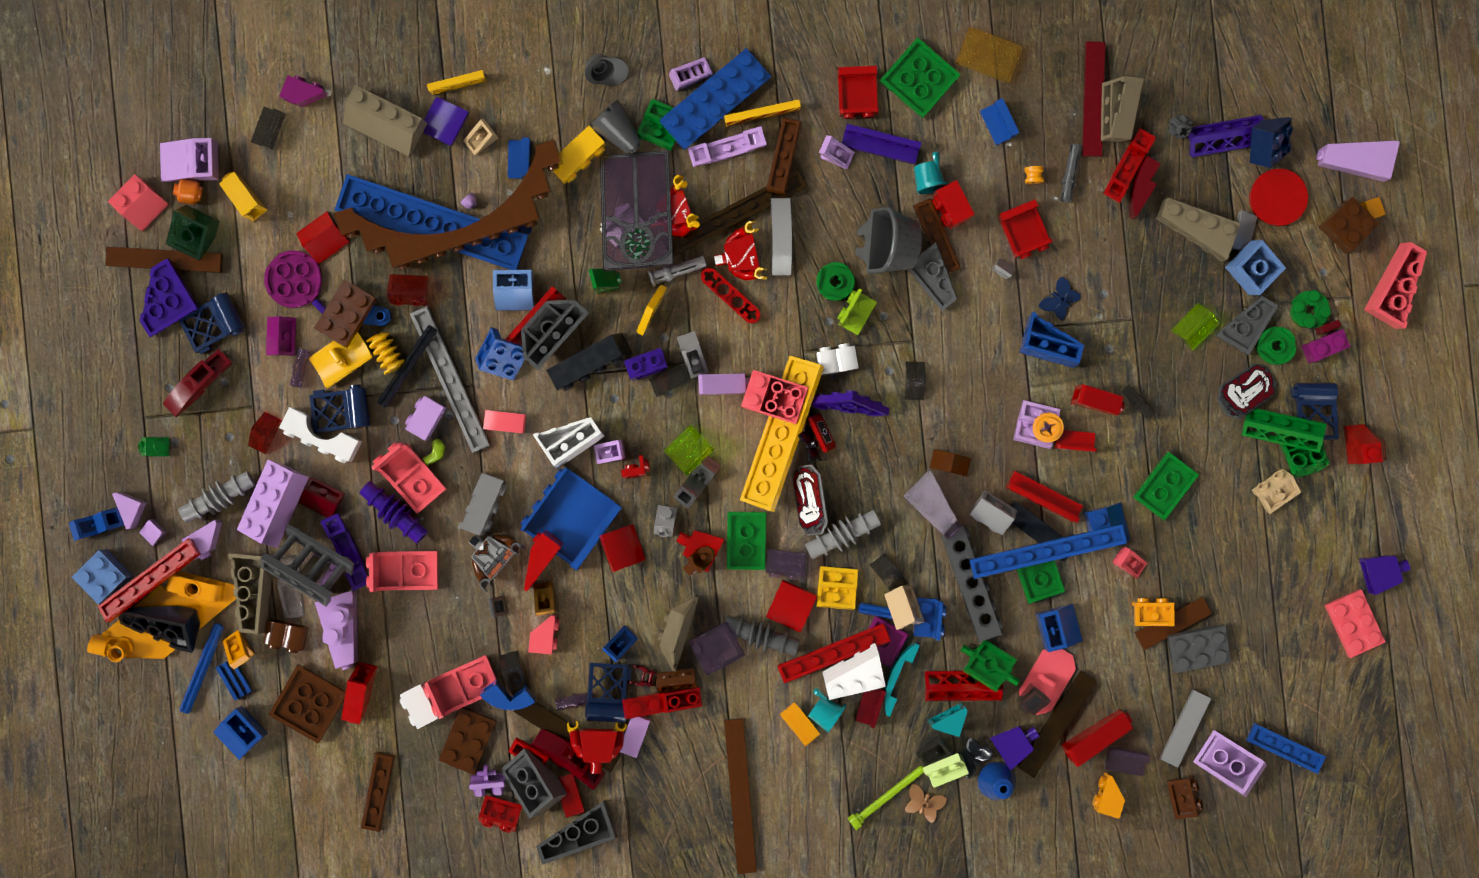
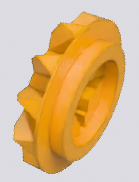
(1044, 435)

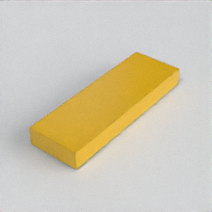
(456, 82)

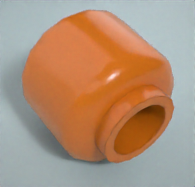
(188, 191)

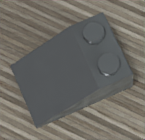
(533, 783)

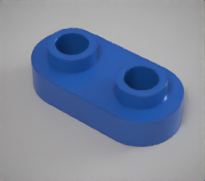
(372, 318)

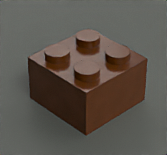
(1349, 225)

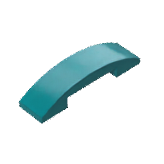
(908, 655)

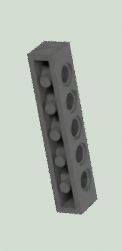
(993, 626)

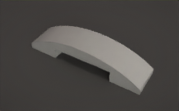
(781, 236)

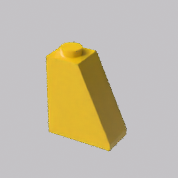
(242, 196)

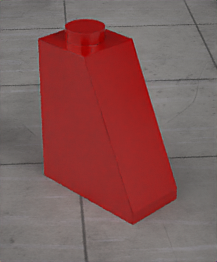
(1097, 400)
(358, 692)

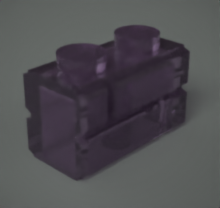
(785, 563)

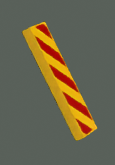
(763, 112)

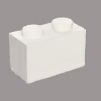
(418, 706)

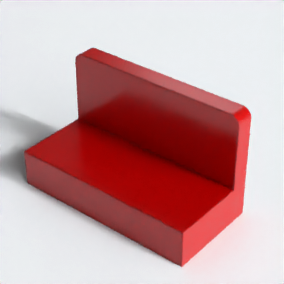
(1076, 441)

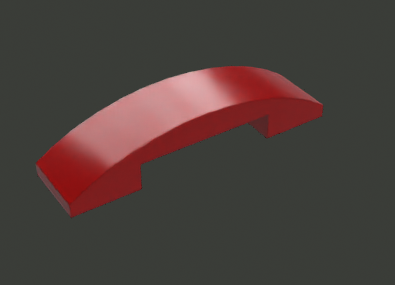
(1128, 165)

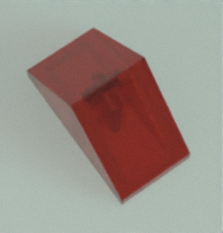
(263, 432)

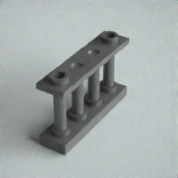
(301, 582)

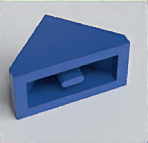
(620, 643)

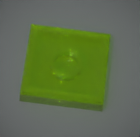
(688, 450)

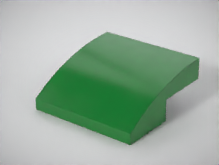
(652, 130)

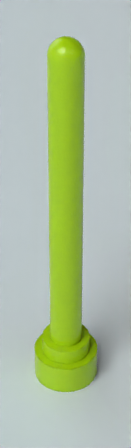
(857, 819)

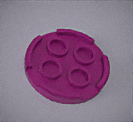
(293, 279)

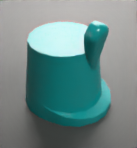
(929, 176)
(825, 711)

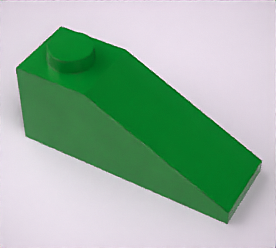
(604, 280)

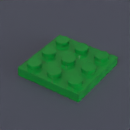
(919, 78)

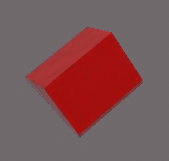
(322, 238)

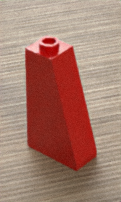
(1097, 737)

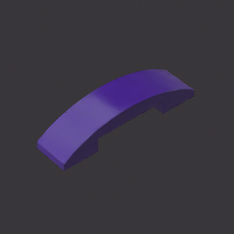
(346, 546)

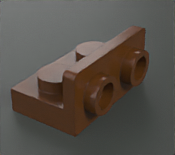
(676, 680)
(1185, 797)

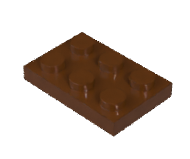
(345, 313)
(467, 740)

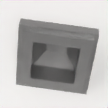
(497, 606)

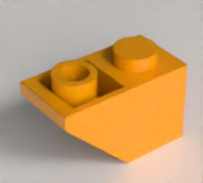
(1109, 798)

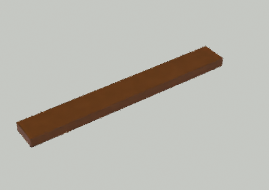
(740, 796)

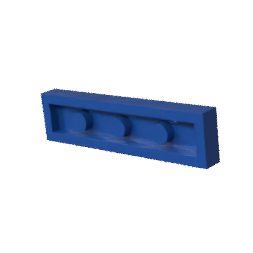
(1285, 748)

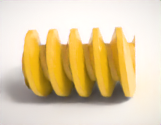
(387, 356)

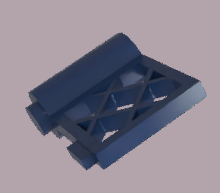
(227, 319)
(1317, 395)
(354, 405)
(601, 708)

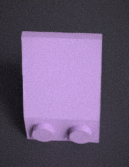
(1230, 763)

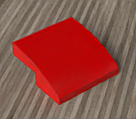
(622, 548)
(791, 606)

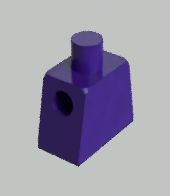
(1382, 572)
(1015, 744)

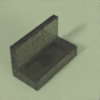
(268, 128)

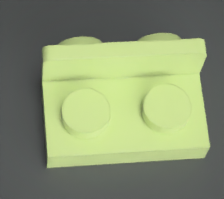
(946, 770)

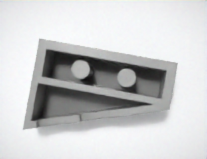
(483, 504)

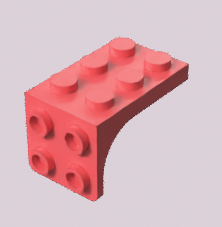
(409, 476)
(402, 570)
(459, 686)

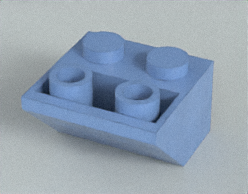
(513, 290)

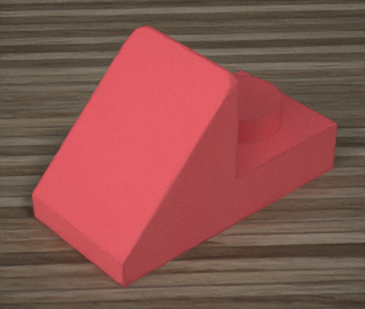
(1129, 562)

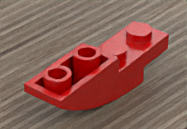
(661, 702)

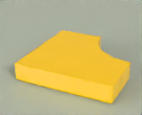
(651, 309)

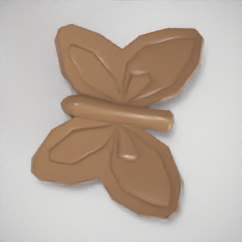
(924, 805)

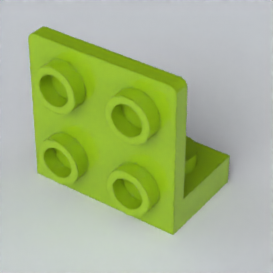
(857, 313)

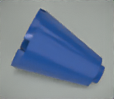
(996, 781)

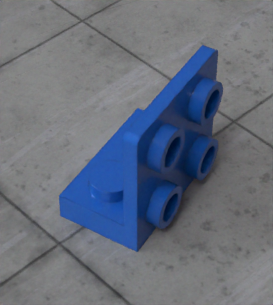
(499, 356)
(932, 611)

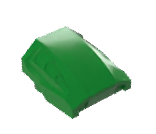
(1302, 461)

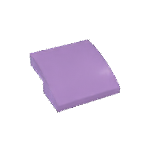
(1026, 418)

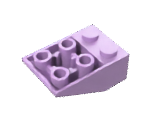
(190, 160)

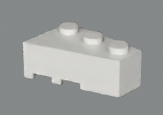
(569, 440)
(855, 675)

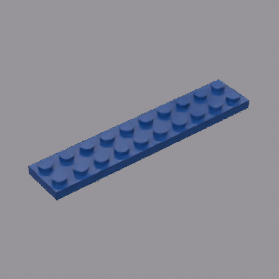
(416, 216)

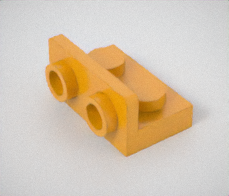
(1153, 613)

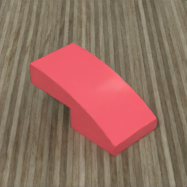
(504, 421)

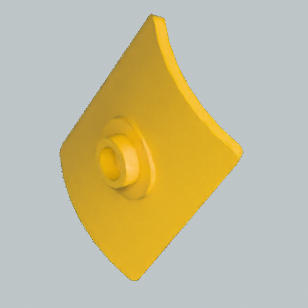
(336, 361)

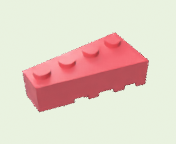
(1397, 286)

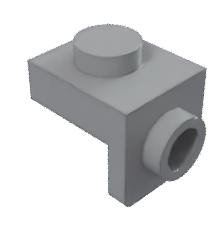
(665, 521)

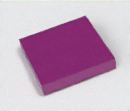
(889, 651)

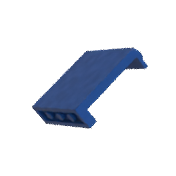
(573, 514)

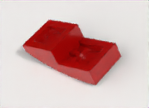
(571, 802)

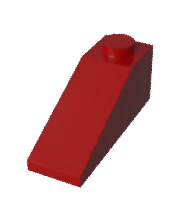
(541, 554)

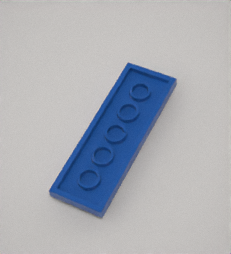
(715, 99)

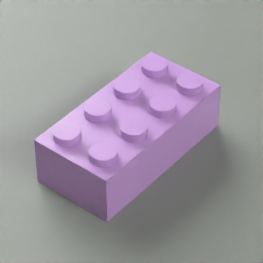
(272, 503)

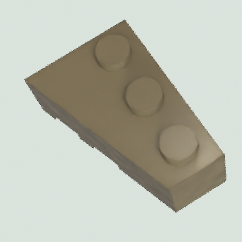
(1119, 108)

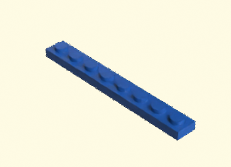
(1048, 551)

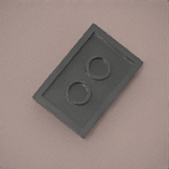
(1199, 648)

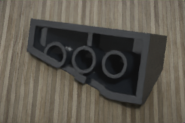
(170, 623)

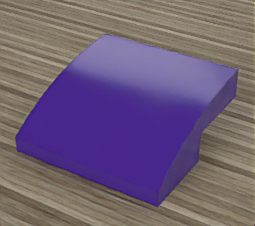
(444, 121)

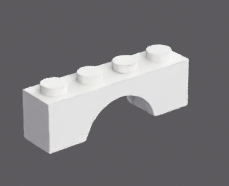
(299, 424)

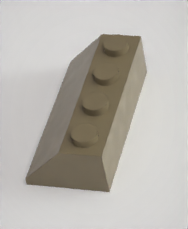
(383, 121)

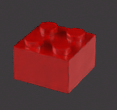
(952, 205)

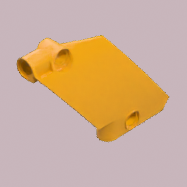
(208, 601)

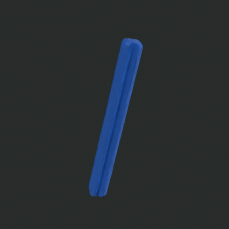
(201, 668)

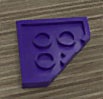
(165, 299)
(850, 403)

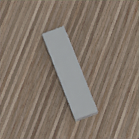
(1185, 728)

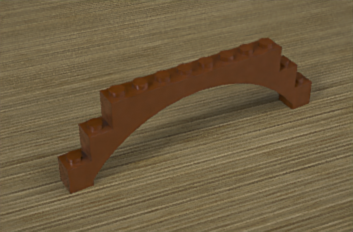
(513, 213)

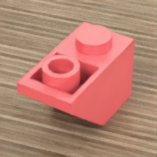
(543, 637)

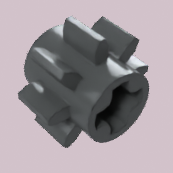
(1180, 126)

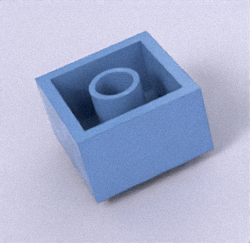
(1255, 267)
(102, 576)

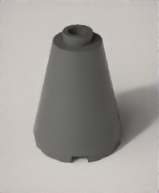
(617, 128)

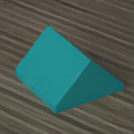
(950, 720)

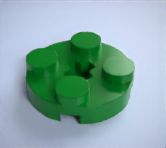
(844, 275)
(1320, 305)
(1287, 345)

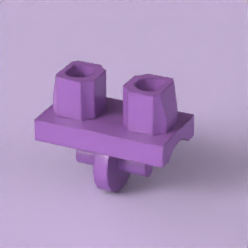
(487, 779)

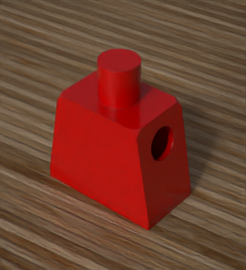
(698, 540)

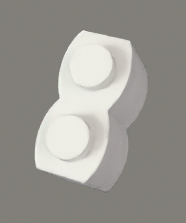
(837, 359)

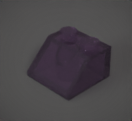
(716, 648)

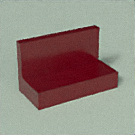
(321, 497)
(870, 707)

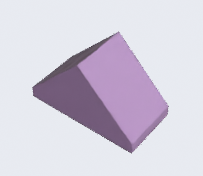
(610, 451)
(129, 508)

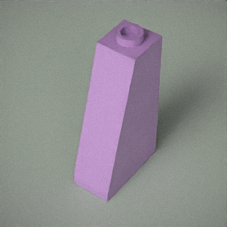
(1362, 159)
(347, 652)

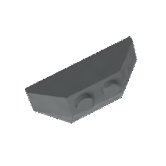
(550, 329)

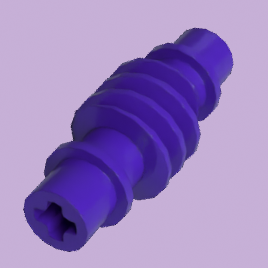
(392, 512)

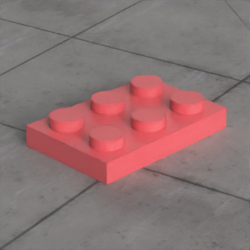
(1354, 623)

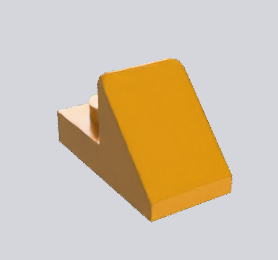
(237, 649)

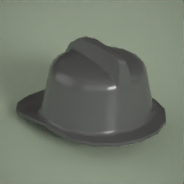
(605, 70)

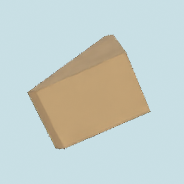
(480, 137)

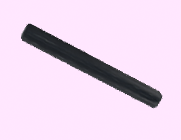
(407, 366)

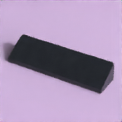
(1033, 525)

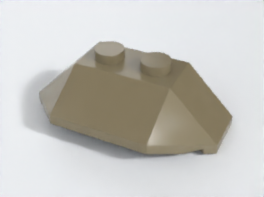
(676, 630)

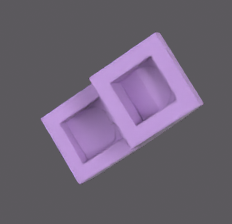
(634, 735)

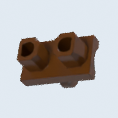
(699, 560)

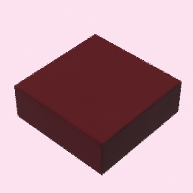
(1328, 327)

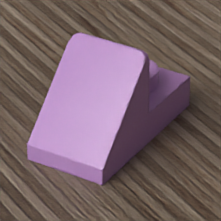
(836, 152)

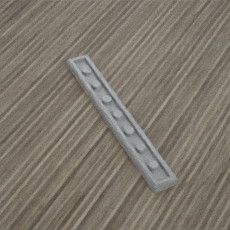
(451, 382)

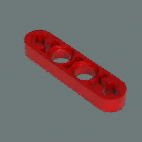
(733, 292)

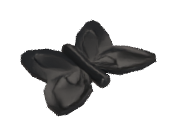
(811, 444)
(974, 754)

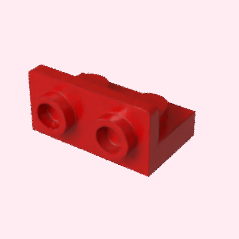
(634, 471)
(499, 814)

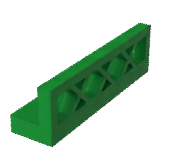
(1284, 427)

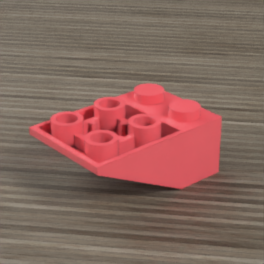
(774, 397)

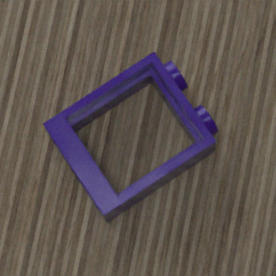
(654, 363)

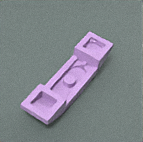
(727, 147)

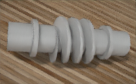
(217, 497)
(843, 534)

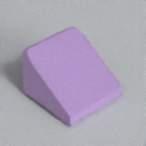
(152, 532)

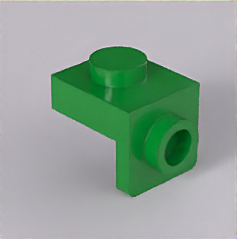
(154, 446)

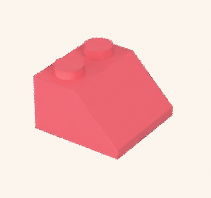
(138, 202)

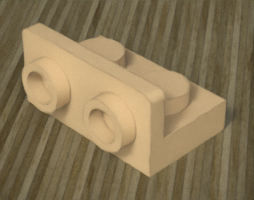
(1276, 490)

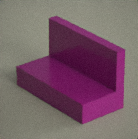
(281, 336)

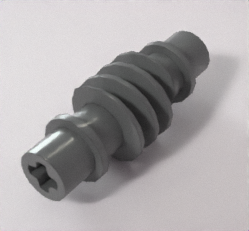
(762, 636)

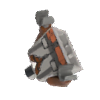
(492, 556)

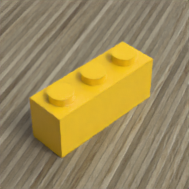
(578, 154)

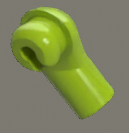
(437, 452)

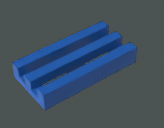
(235, 695)

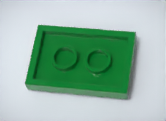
(1165, 486)
(746, 540)

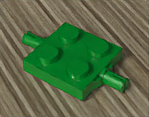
(990, 665)

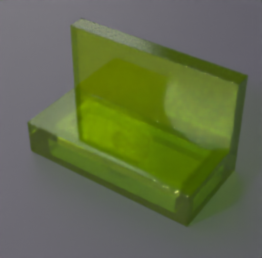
(1196, 326)

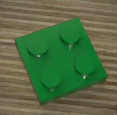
(1040, 581)

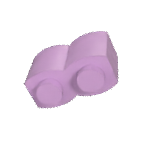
(337, 629)

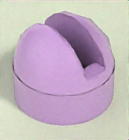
(469, 201)

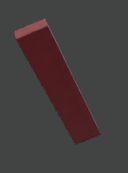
(1092, 98)

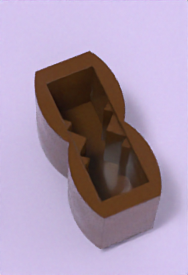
(285, 635)

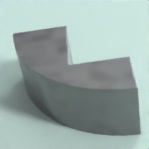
(697, 482)

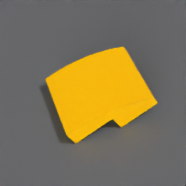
(837, 588)

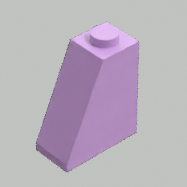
(722, 384)

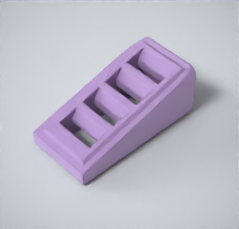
(678, 85)

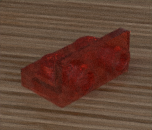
(408, 290)

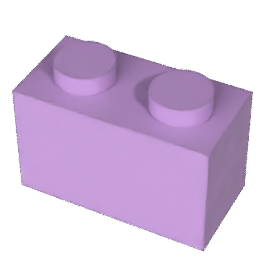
(425, 418)

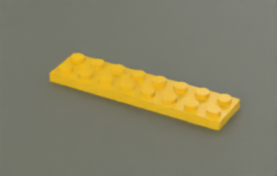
(780, 441)

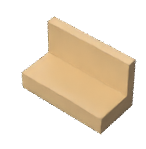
(904, 607)

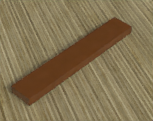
(150, 257)

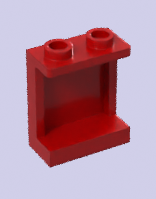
(857, 91)
(1024, 229)

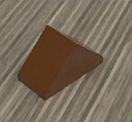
(950, 462)

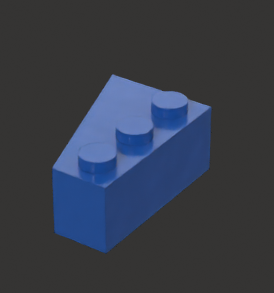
(1049, 343)

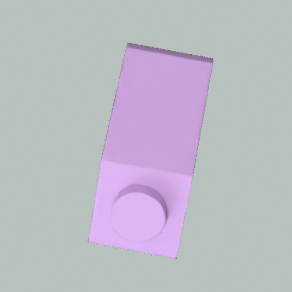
(206, 538)

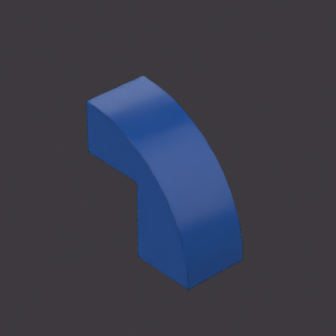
(96, 524)
(499, 698)

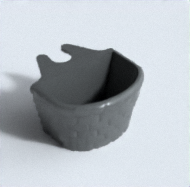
(890, 241)

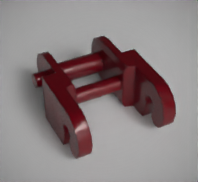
(642, 682)

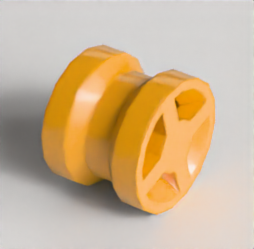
(1034, 174)

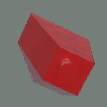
(1363, 445)

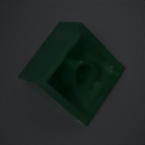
(191, 231)

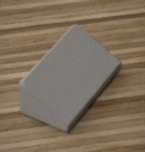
(1245, 231)

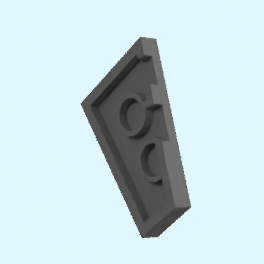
(934, 277)
(1248, 325)

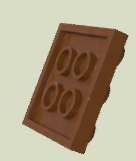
(308, 703)

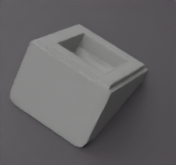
(1003, 269)

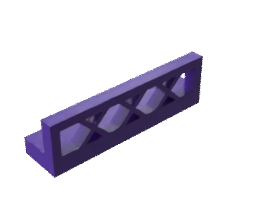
(1222, 130)
(881, 144)

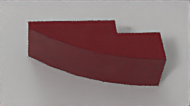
(1142, 186)

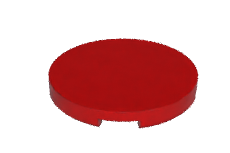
(1278, 197)

